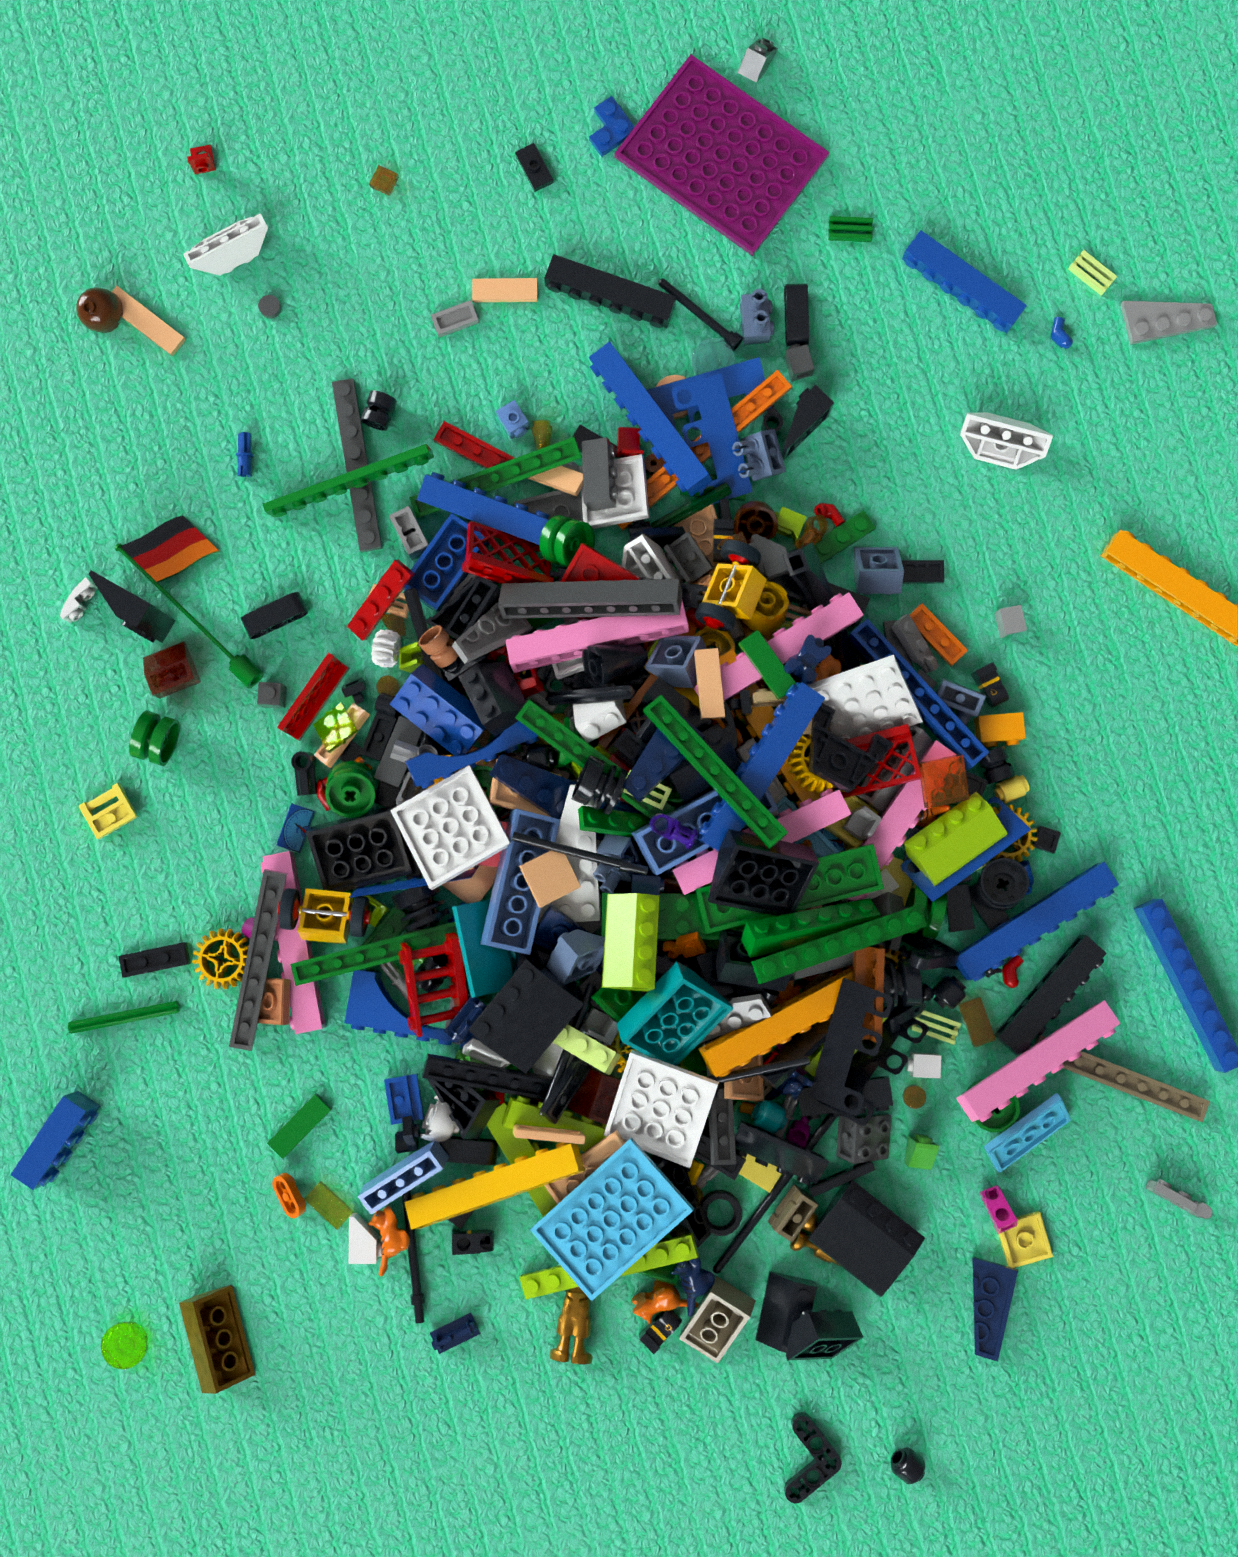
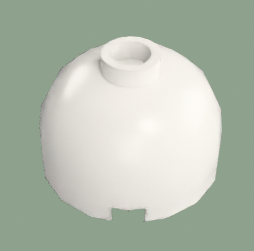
(437, 1122)

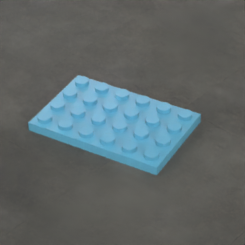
(612, 1219)

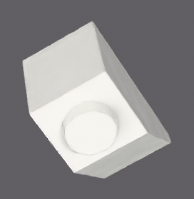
(363, 1242)

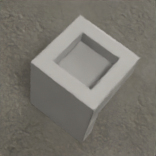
(1010, 620)
(862, 823)
(600, 1026)

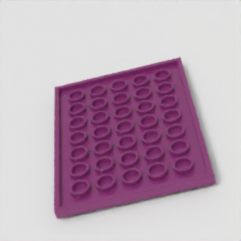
(721, 155)

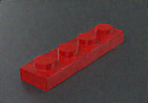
(470, 446)
(380, 599)

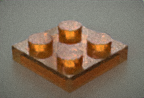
(943, 781)

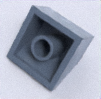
(878, 570)
(675, 660)
(576, 955)

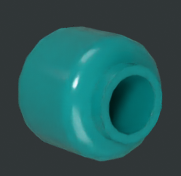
(769, 1116)

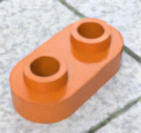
(289, 1195)

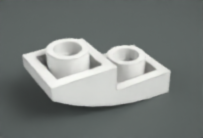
(73, 607)

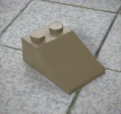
(718, 1320)

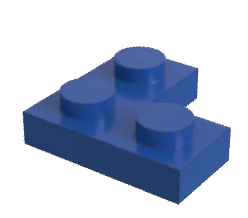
(615, 129)

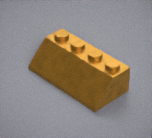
(217, 1339)

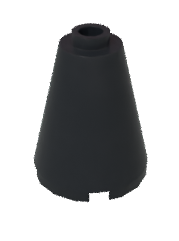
(612, 662)

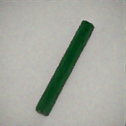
(693, 506)

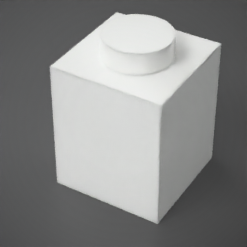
(924, 1065)

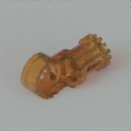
(811, 533)

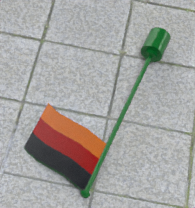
(169, 552)

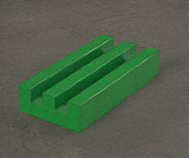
(850, 225)

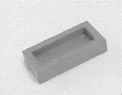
(454, 318)

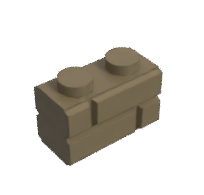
(793, 1213)

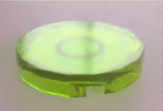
(124, 1345)

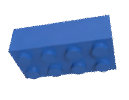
(440, 565)
(439, 711)
(55, 1140)

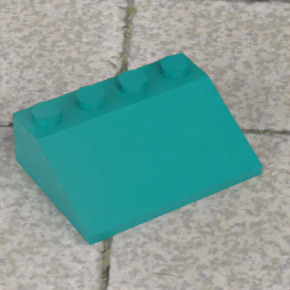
(485, 966)
(673, 1016)

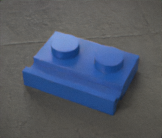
(404, 1098)

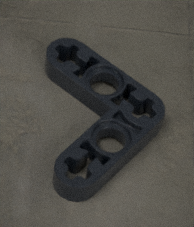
(929, 952)
(817, 1464)

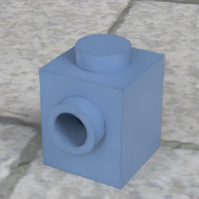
(513, 420)

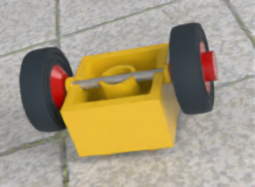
(733, 587)
(324, 915)

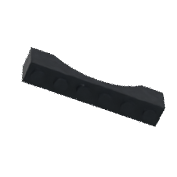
(808, 573)

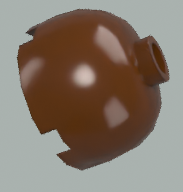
(99, 309)
(756, 518)

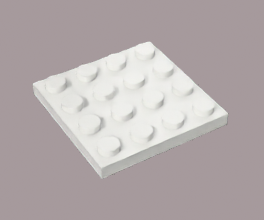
(868, 699)
(450, 827)
(661, 1108)

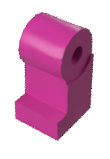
(998, 1209)

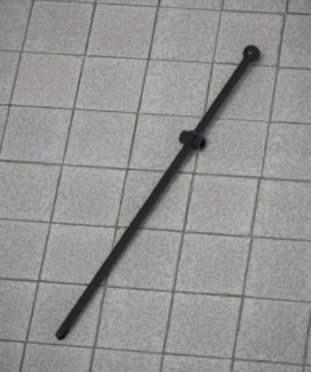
(927, 994)

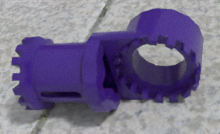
(673, 829)

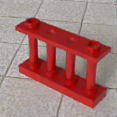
(453, 969)

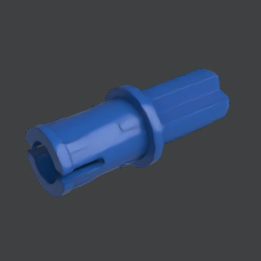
(244, 454)

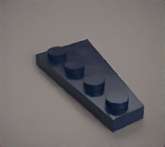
(992, 1300)

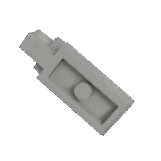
(914, 643)

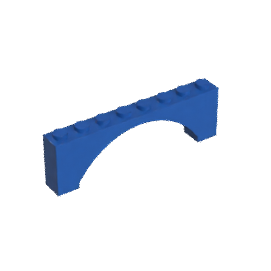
(374, 1008)

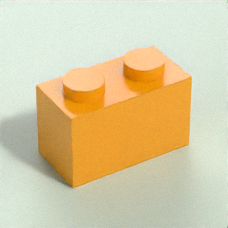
(1000, 729)

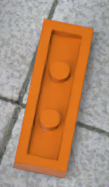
(937, 635)

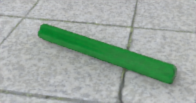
(123, 1017)

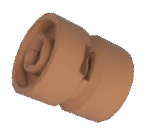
(439, 646)

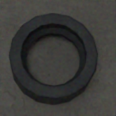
(737, 1217)

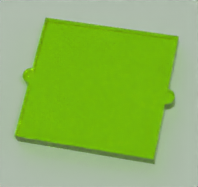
(335, 727)

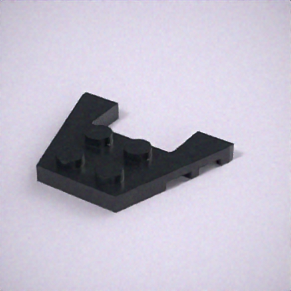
(836, 758)

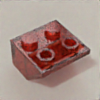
(170, 670)
(596, 1096)

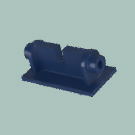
(464, 1019)
(454, 1333)

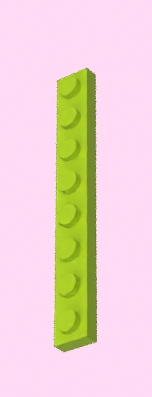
(661, 1254)

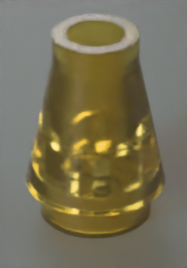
(541, 433)

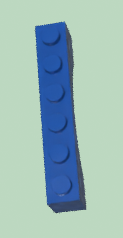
(428, 766)

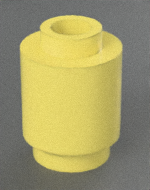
(1011, 788)

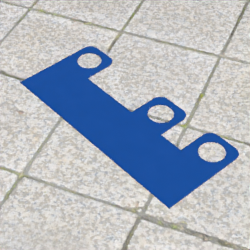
(737, 379)
(717, 429)
(1015, 829)
(398, 885)

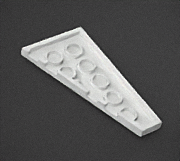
(583, 902)

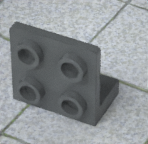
(864, 1142)

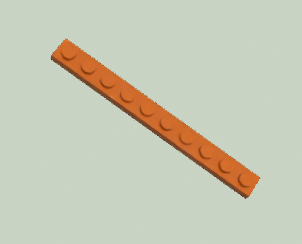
(743, 414)

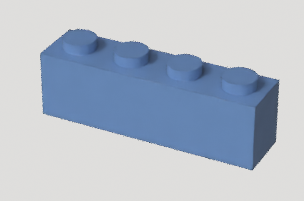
(403, 1176)

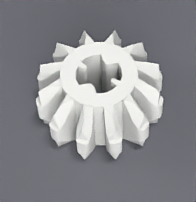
(386, 648)

